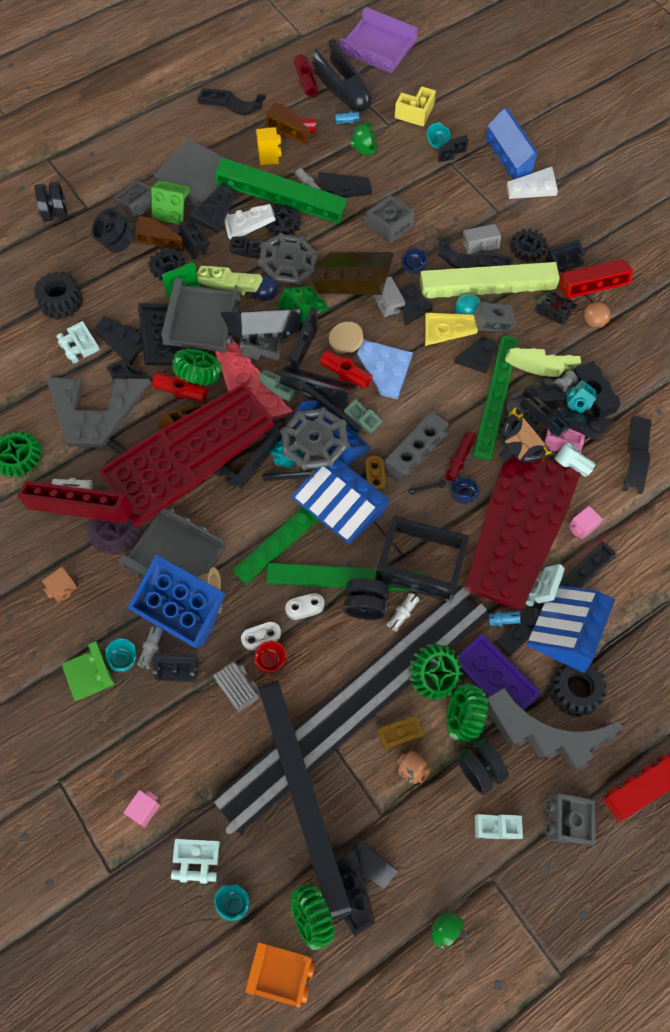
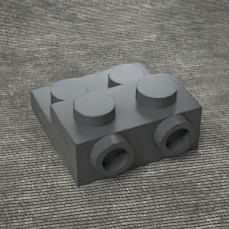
(134, 198)
(256, 346)
(570, 819)

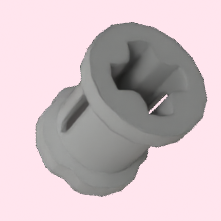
(567, 380)

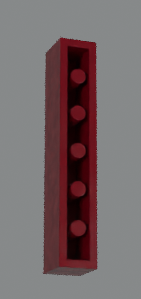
(75, 501)

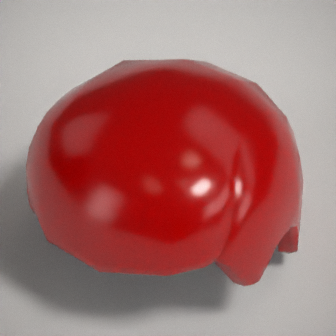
(270, 656)

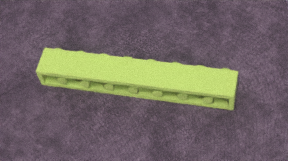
(489, 280)

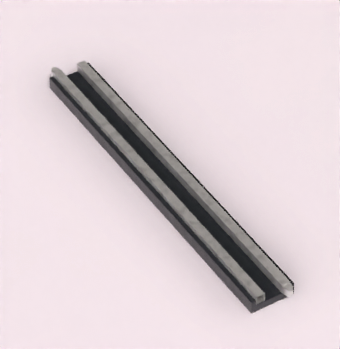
(347, 710)

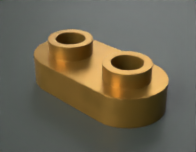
(375, 475)

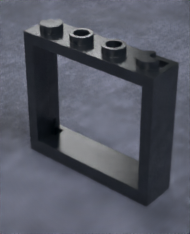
(254, 463)
(414, 581)

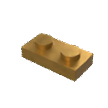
(400, 732)

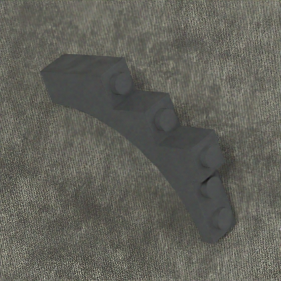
(546, 740)

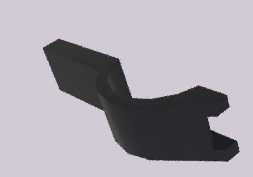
(228, 100)
(479, 259)
(639, 454)

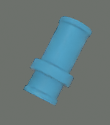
(347, 117)
(504, 618)

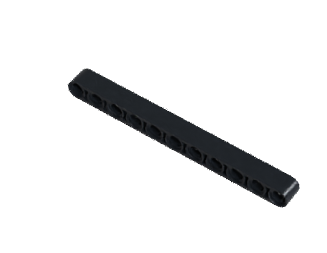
(304, 801)

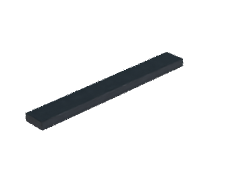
(577, 578)

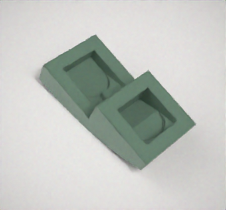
(272, 381)
(366, 419)

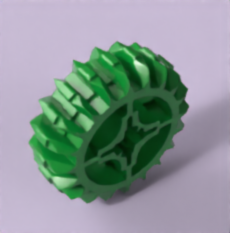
(196, 366)
(27, 450)
(437, 687)
(466, 713)
(312, 916)

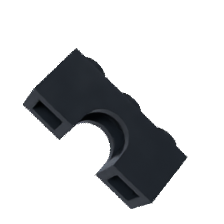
(606, 400)

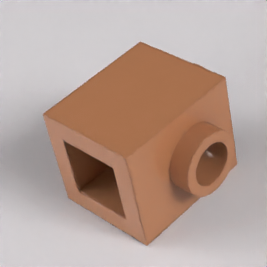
(59, 585)

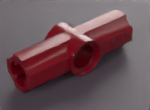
(305, 75)

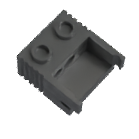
(390, 218)

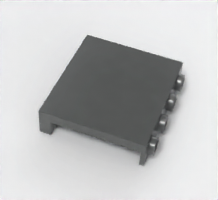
(192, 167)
(196, 317)
(177, 542)

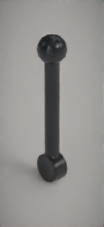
(441, 484)

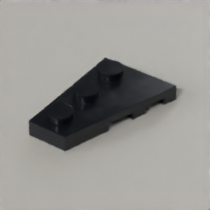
(344, 185)
(122, 339)
(305, 339)

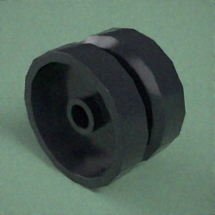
(51, 201)
(113, 230)
(366, 599)
(482, 766)

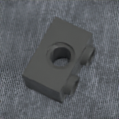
(494, 317)

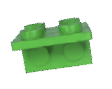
(168, 201)
(88, 673)

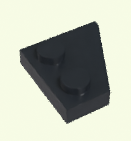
(415, 304)
(478, 355)
(123, 370)
(546, 391)

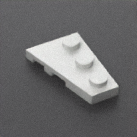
(533, 185)
(248, 221)

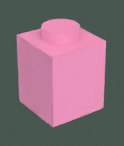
(585, 523)
(142, 808)

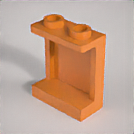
(280, 975)

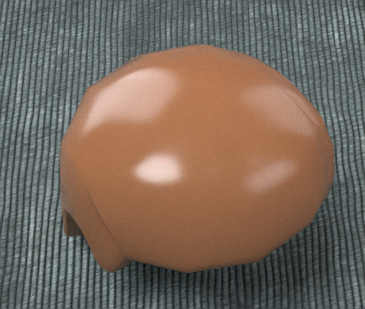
(597, 314)

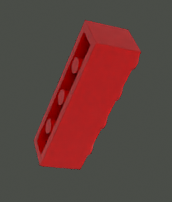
(595, 278)
(639, 790)

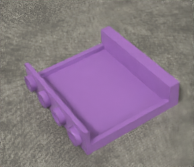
(379, 40)

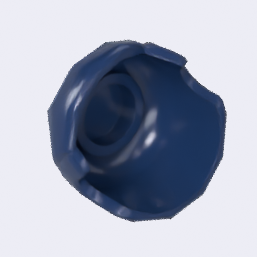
(414, 260)
(267, 289)
(464, 490)

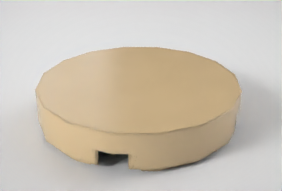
(346, 337)

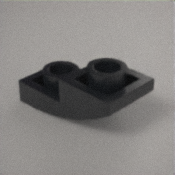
(452, 147)
(244, 247)
(374, 865)

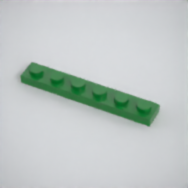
(274, 546)

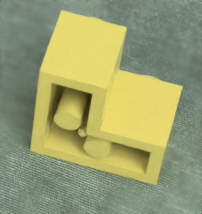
(415, 109)

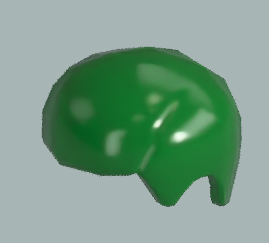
(446, 929)

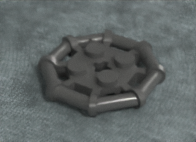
(290, 247)
(317, 447)

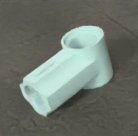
(571, 457)

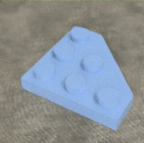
(386, 365)

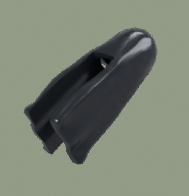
(353, 90)

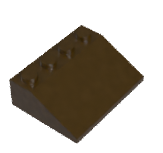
(352, 273)

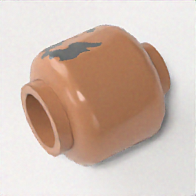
(413, 767)

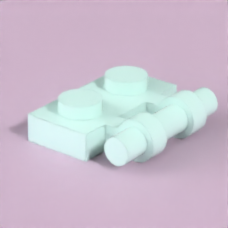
(82, 338)
(546, 585)
(195, 852)

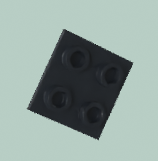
(556, 304)

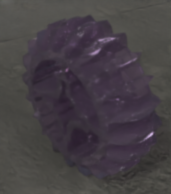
(100, 538)

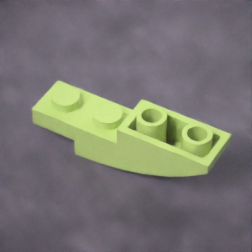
(223, 279)
(538, 363)

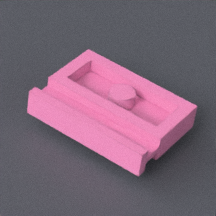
(556, 443)

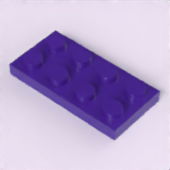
(493, 671)

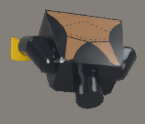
(521, 440)

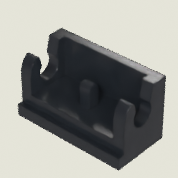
(193, 238)
(566, 255)
(175, 667)

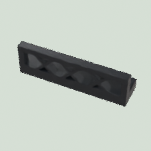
(333, 390)

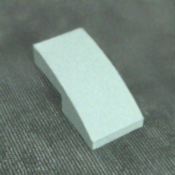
(498, 826)

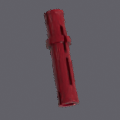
(457, 463)

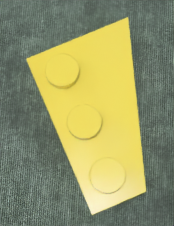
(445, 327)

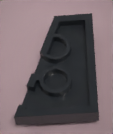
(214, 209)
(584, 423)
(357, 893)

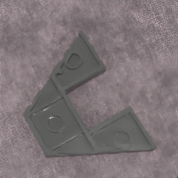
(92, 427)

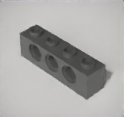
(430, 425)

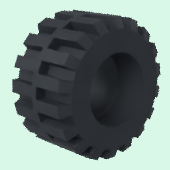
(54, 285)
(568, 700)

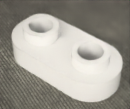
(305, 607)
(260, 635)

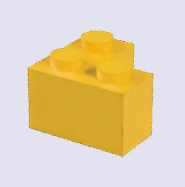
(268, 146)

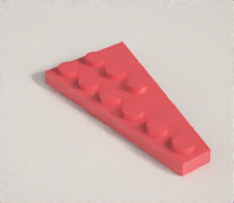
(239, 370)

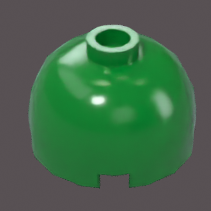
(364, 139)

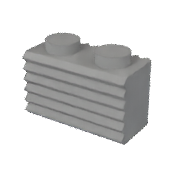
(236, 686)

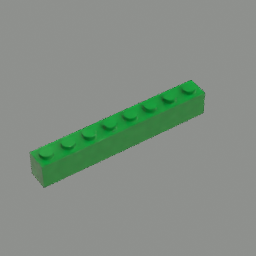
(280, 190)

